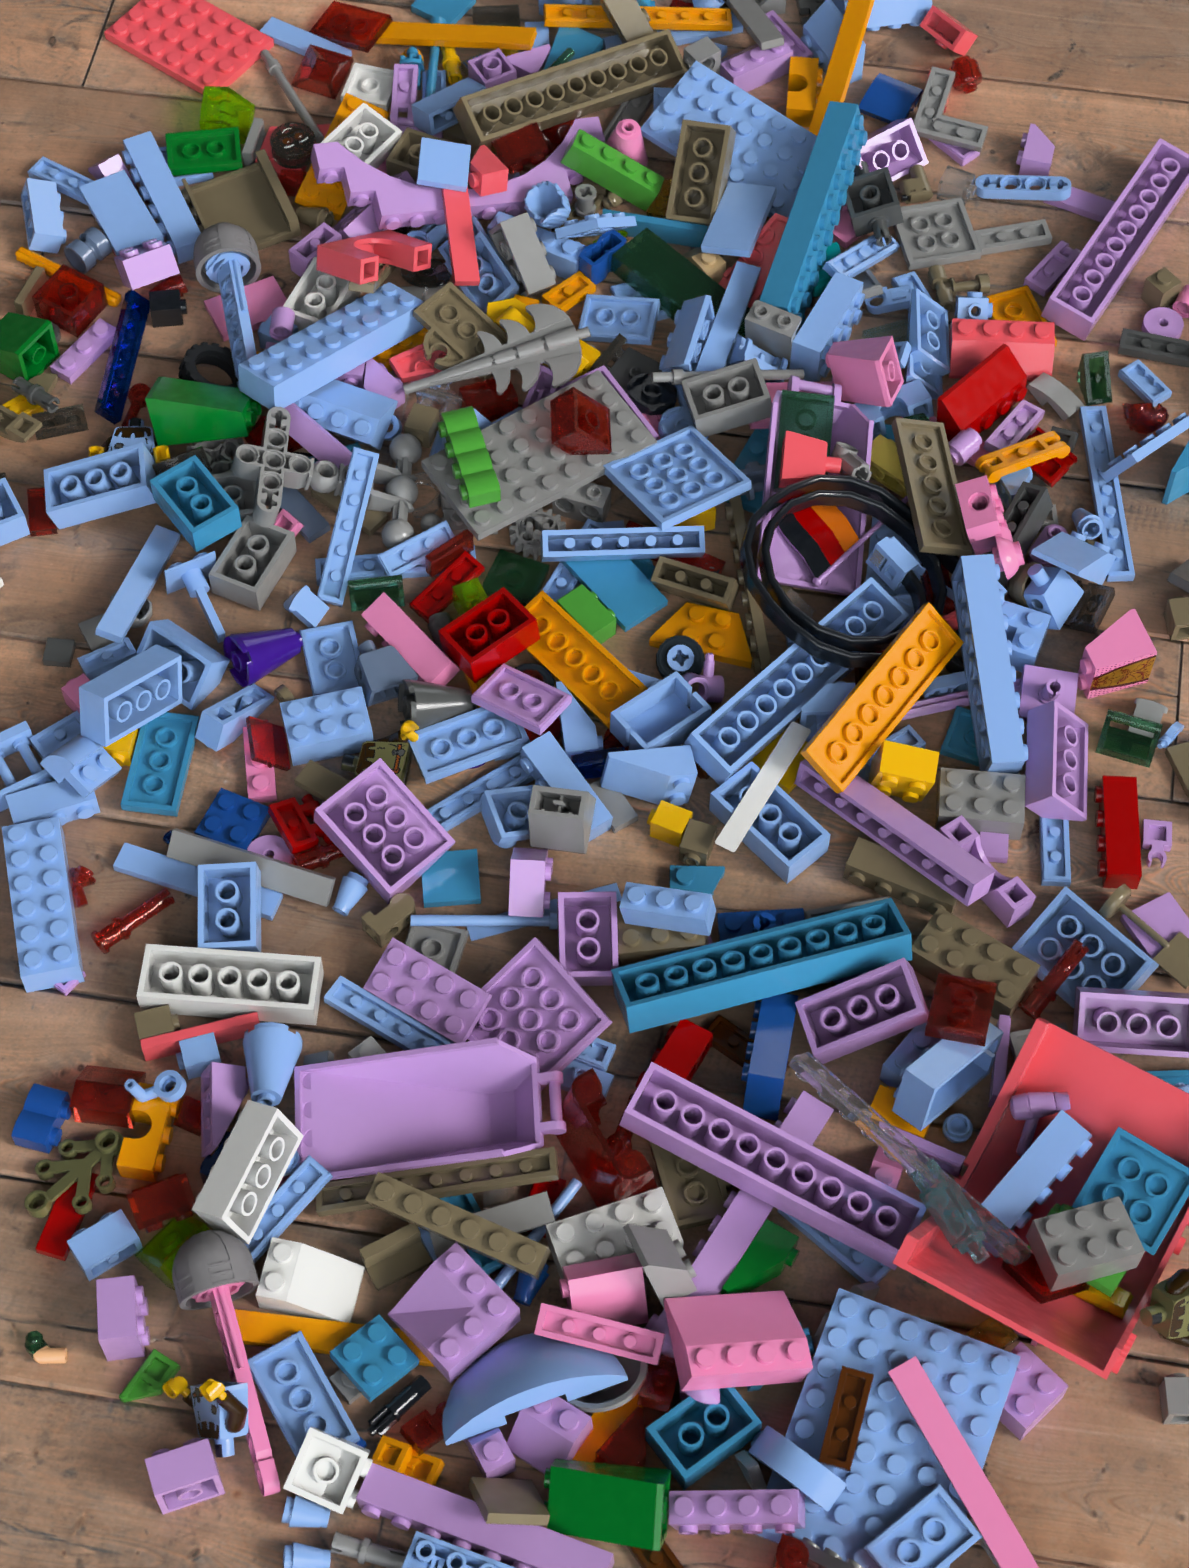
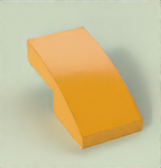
(405, 1460)

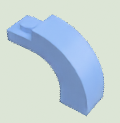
(796, 1467)

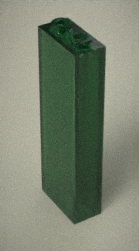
(664, 274)

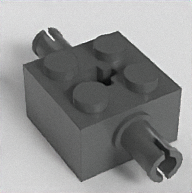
(873, 203)

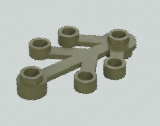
(77, 1171)

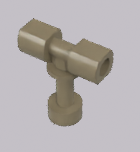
(947, 288)

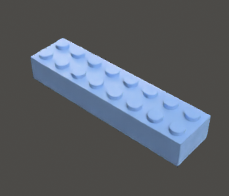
(330, 347)
(988, 665)

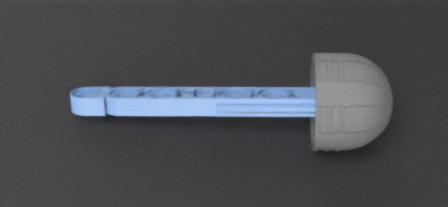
(225, 263)

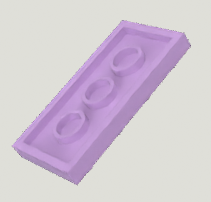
(427, 991)

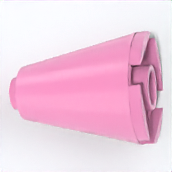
(629, 140)

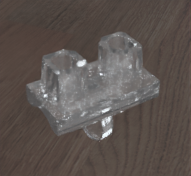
(439, 398)

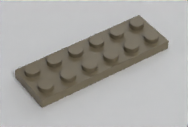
(931, 486)

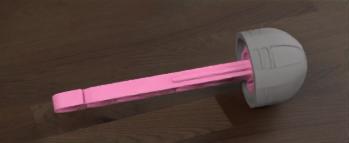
(212, 1273)

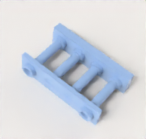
(17, 740)

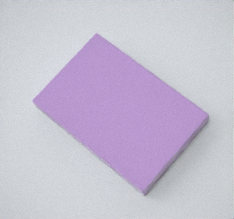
(521, 699)

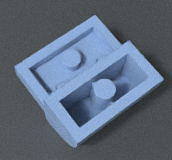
(82, 764)

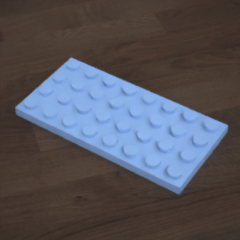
(766, 145)

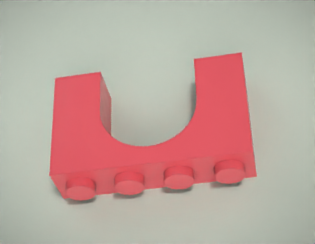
(359, 256)

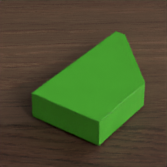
(150, 1377)

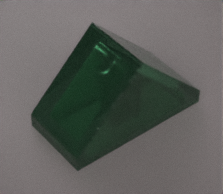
(1095, 378)

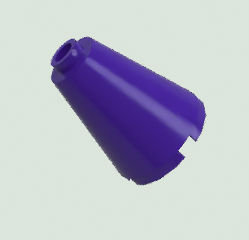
(260, 653)

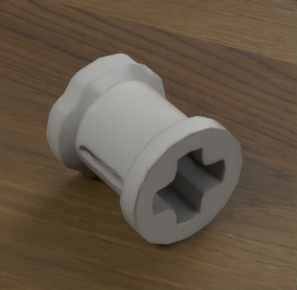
(585, 198)

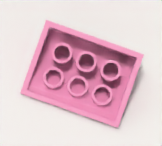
(736, 1340)

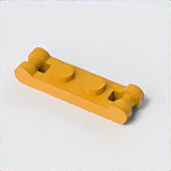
(1021, 455)

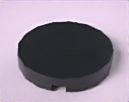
(651, 397)

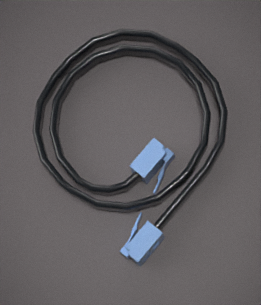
(888, 560)

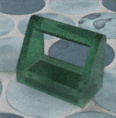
(366, 591)
(1128, 745)

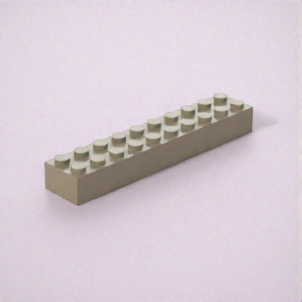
(571, 89)

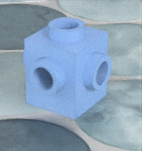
(964, 304)

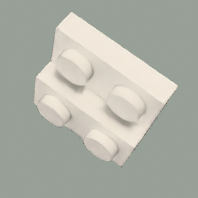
(328, 1470)

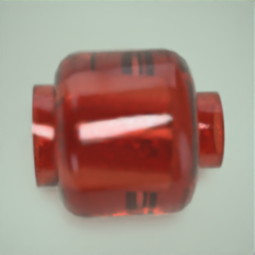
(967, 74)

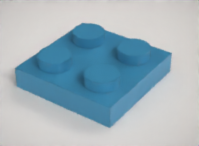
(374, 1358)

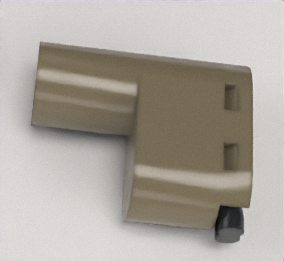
(917, 188)

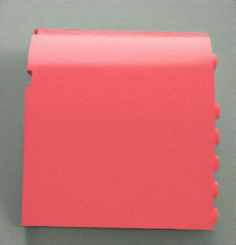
(1102, 1097)

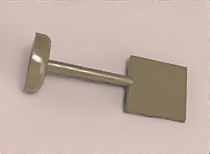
(1174, 955)

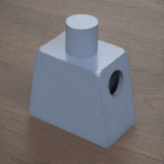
(381, 672)

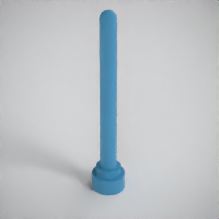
(433, 61)

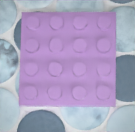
(540, 1009)

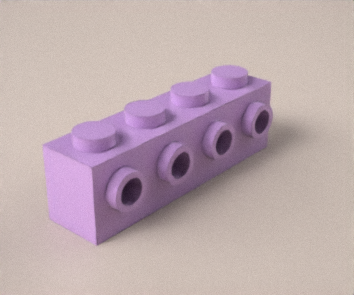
(737, 1510)

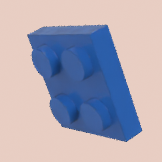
(233, 819)

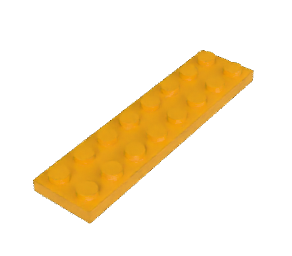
(882, 698)

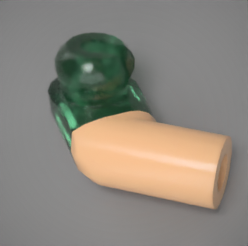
(41, 1352)

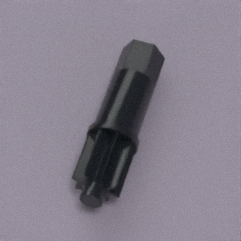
(398, 1406)

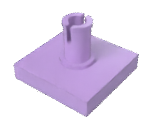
(1044, 685)

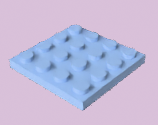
(677, 477)

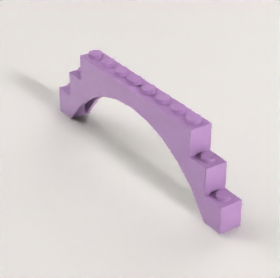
(407, 204)

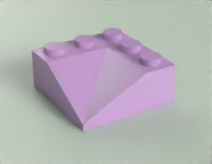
(454, 1312)

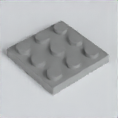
(937, 234)

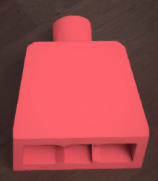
(804, 458)

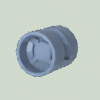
(87, 249)

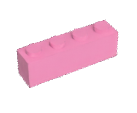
(409, 640)

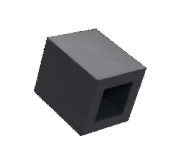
(167, 308)

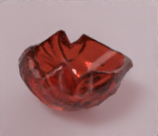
(1144, 417)

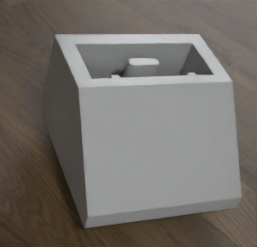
(560, 819)

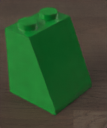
(26, 346)

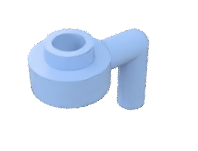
(160, 1089)

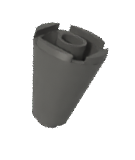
(431, 702)

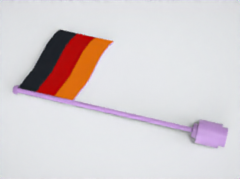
(826, 536)

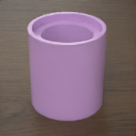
(281, 323)

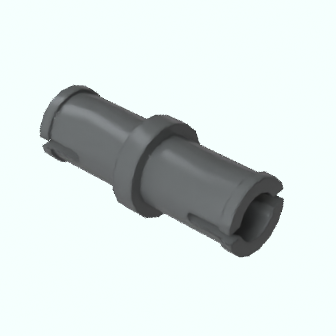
(35, 394)

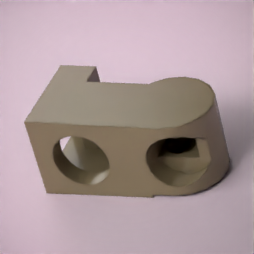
(390, 920)

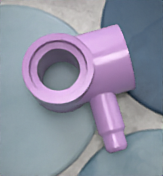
(710, 685)

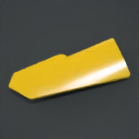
(515, 310)

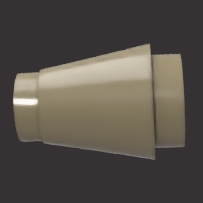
(315, 216)

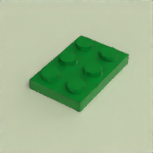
(204, 151)

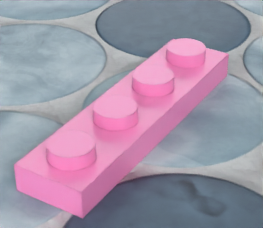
(599, 1333)

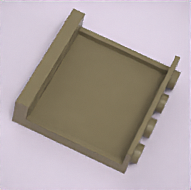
(246, 198)

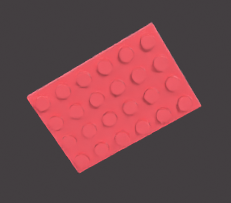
(190, 41)

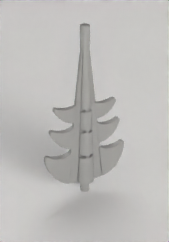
(552, 343)

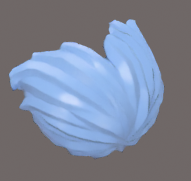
(547, 205)

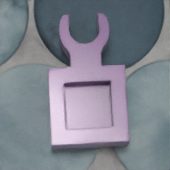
(1157, 839)

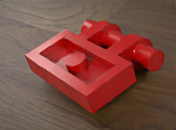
(293, 824)

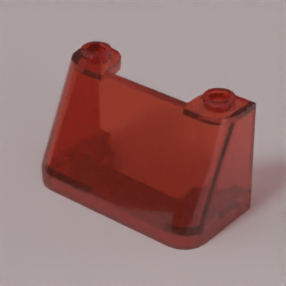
(603, 1174)

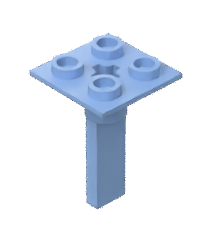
(193, 577)

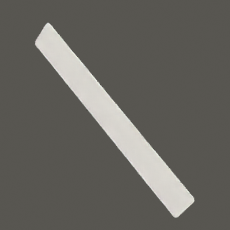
(762, 786)

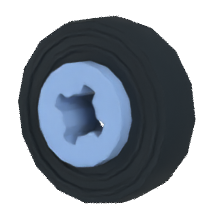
(670, 659)

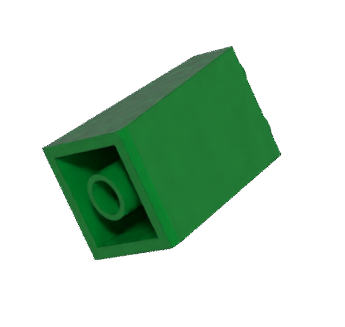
(199, 411)
(609, 1502)

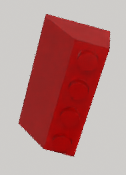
(983, 394)

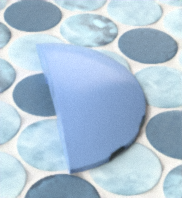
(521, 1376)

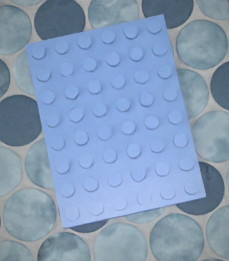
(891, 1458)

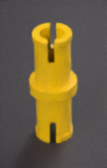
(451, 63)

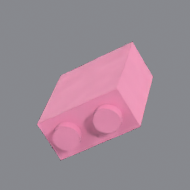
(607, 1289)

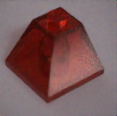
(322, 71)

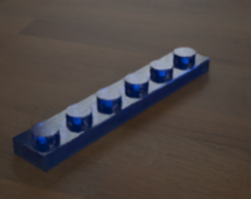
(122, 357)

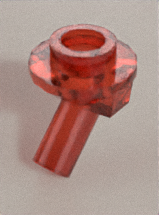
(81, 878)

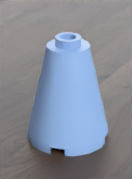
(270, 1060)

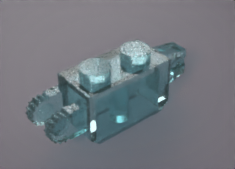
(952, 1212)

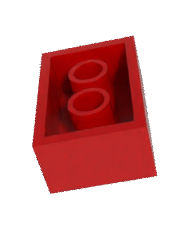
(489, 634)

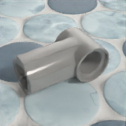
(851, 462)

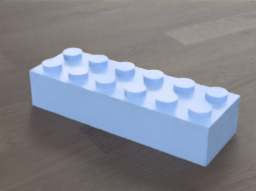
(42, 904)

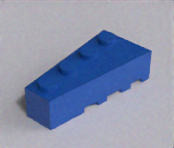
(768, 1055)

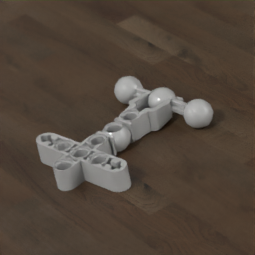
(276, 468)

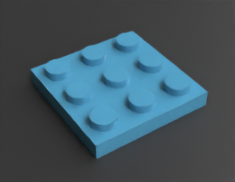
(1145, 1179)

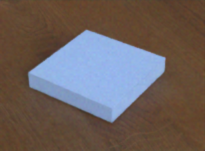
(443, 164)

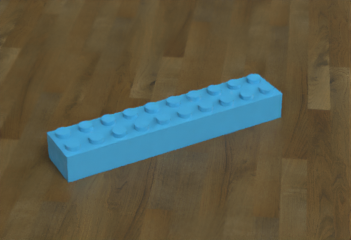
(816, 210)
(761, 965)

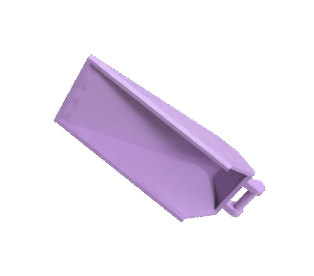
(850, 428)
(424, 1107)

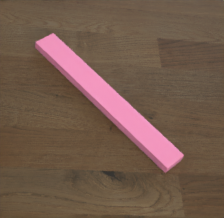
(961, 1466)

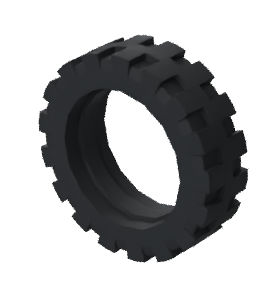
(207, 354)

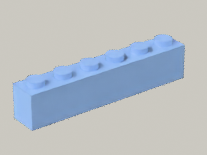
(162, 194)
(622, 543)

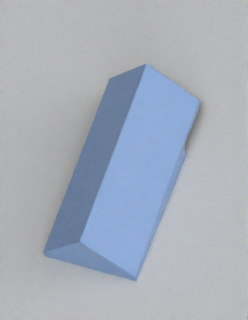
(495, 277)
(929, 341)

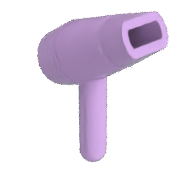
(1031, 1107)

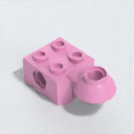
(986, 524)

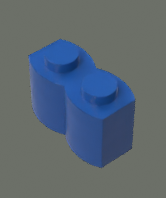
(597, 257)
(41, 1118)

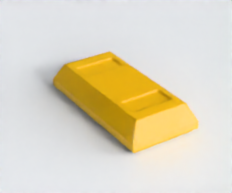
(1116, 1304)

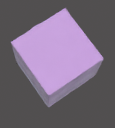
(491, 69)

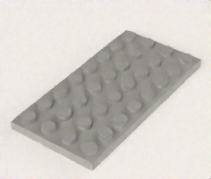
(530, 466)

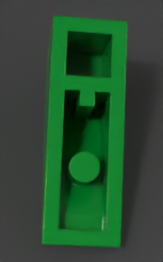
(763, 1259)

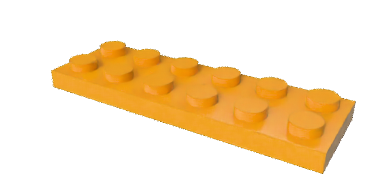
(325, 194)
(580, 660)

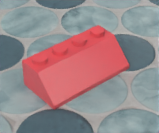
(977, 338)

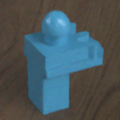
(413, 58)

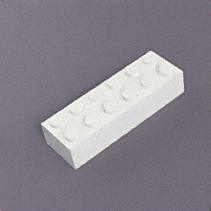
(231, 983)

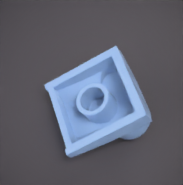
(507, 814)

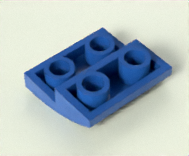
(889, 99)

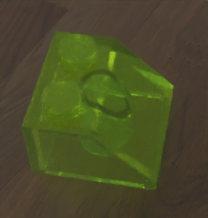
(226, 109)
(162, 1248)

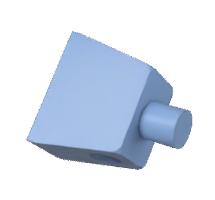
(1052, 593)

